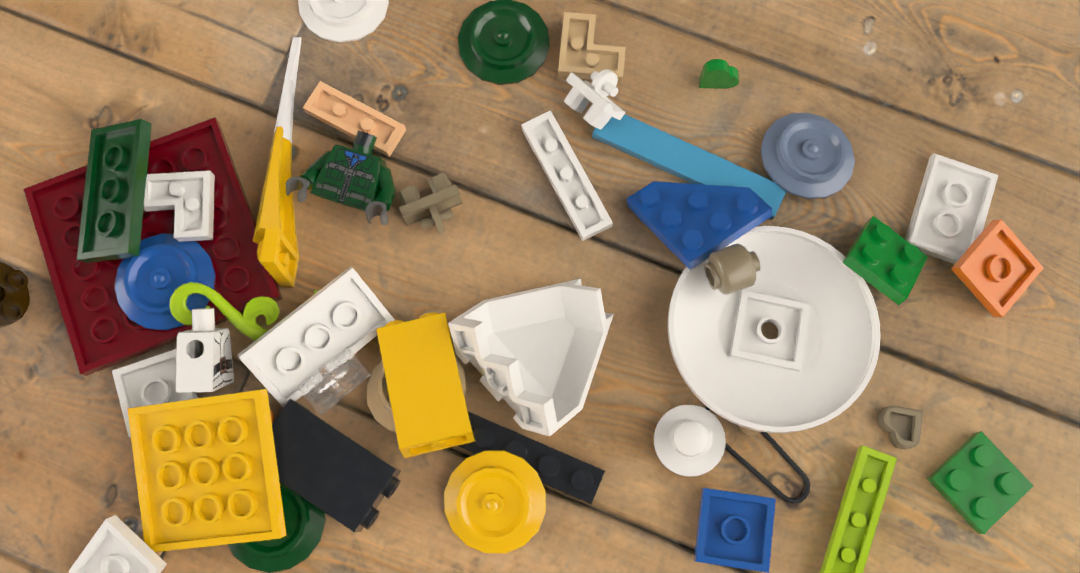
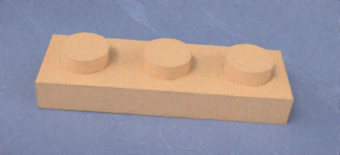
(352, 116)

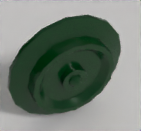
(503, 42)
(303, 533)

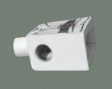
(203, 355)

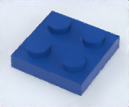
(735, 530)

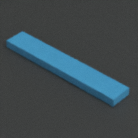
(684, 158)

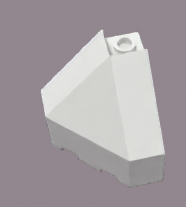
(536, 350)

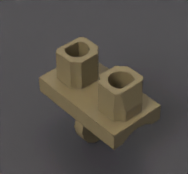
(432, 208)

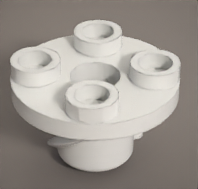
(689, 440)

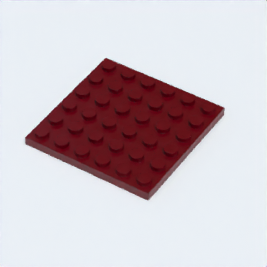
(86, 291)

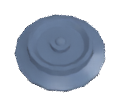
(807, 155)

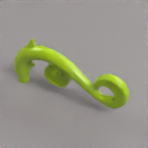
(244, 323)

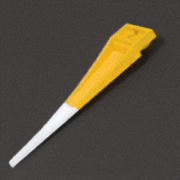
(276, 216)

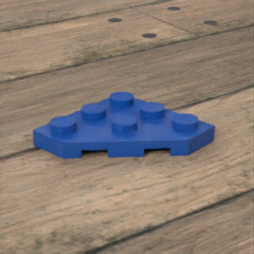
(698, 217)

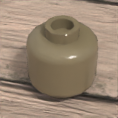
(732, 269)

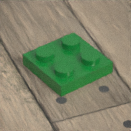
(885, 260)
(980, 482)

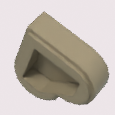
(902, 425)

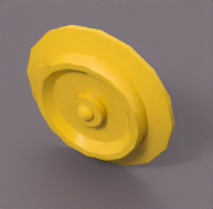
(495, 501)

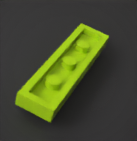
(859, 512)

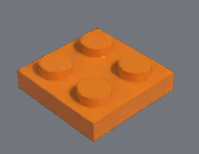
(997, 268)

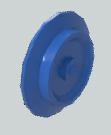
(150, 279)

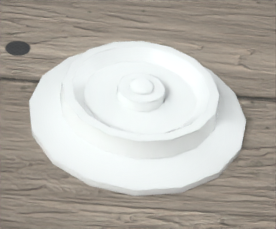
(342, 19)

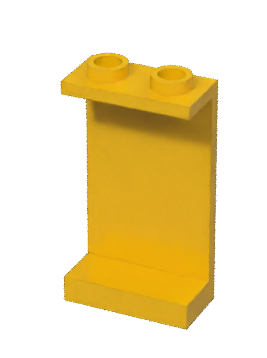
(424, 385)

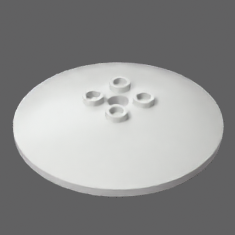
(823, 340)

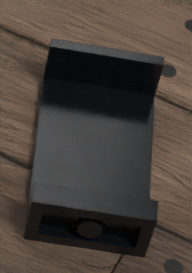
(330, 468)

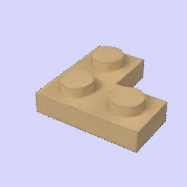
(581, 55)

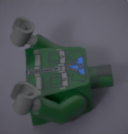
(349, 178)

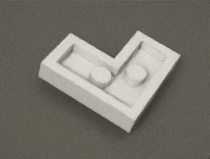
(191, 198)

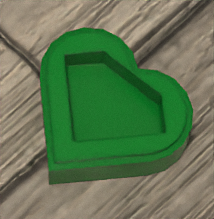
(718, 75)

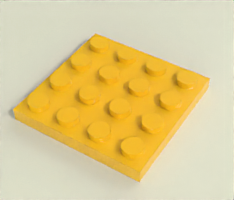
(207, 471)

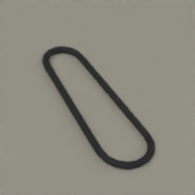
(806, 480)

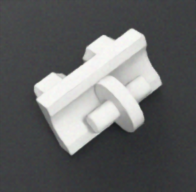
(597, 92)

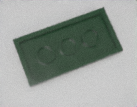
(114, 192)

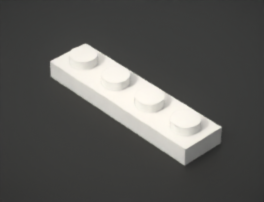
(566, 175)

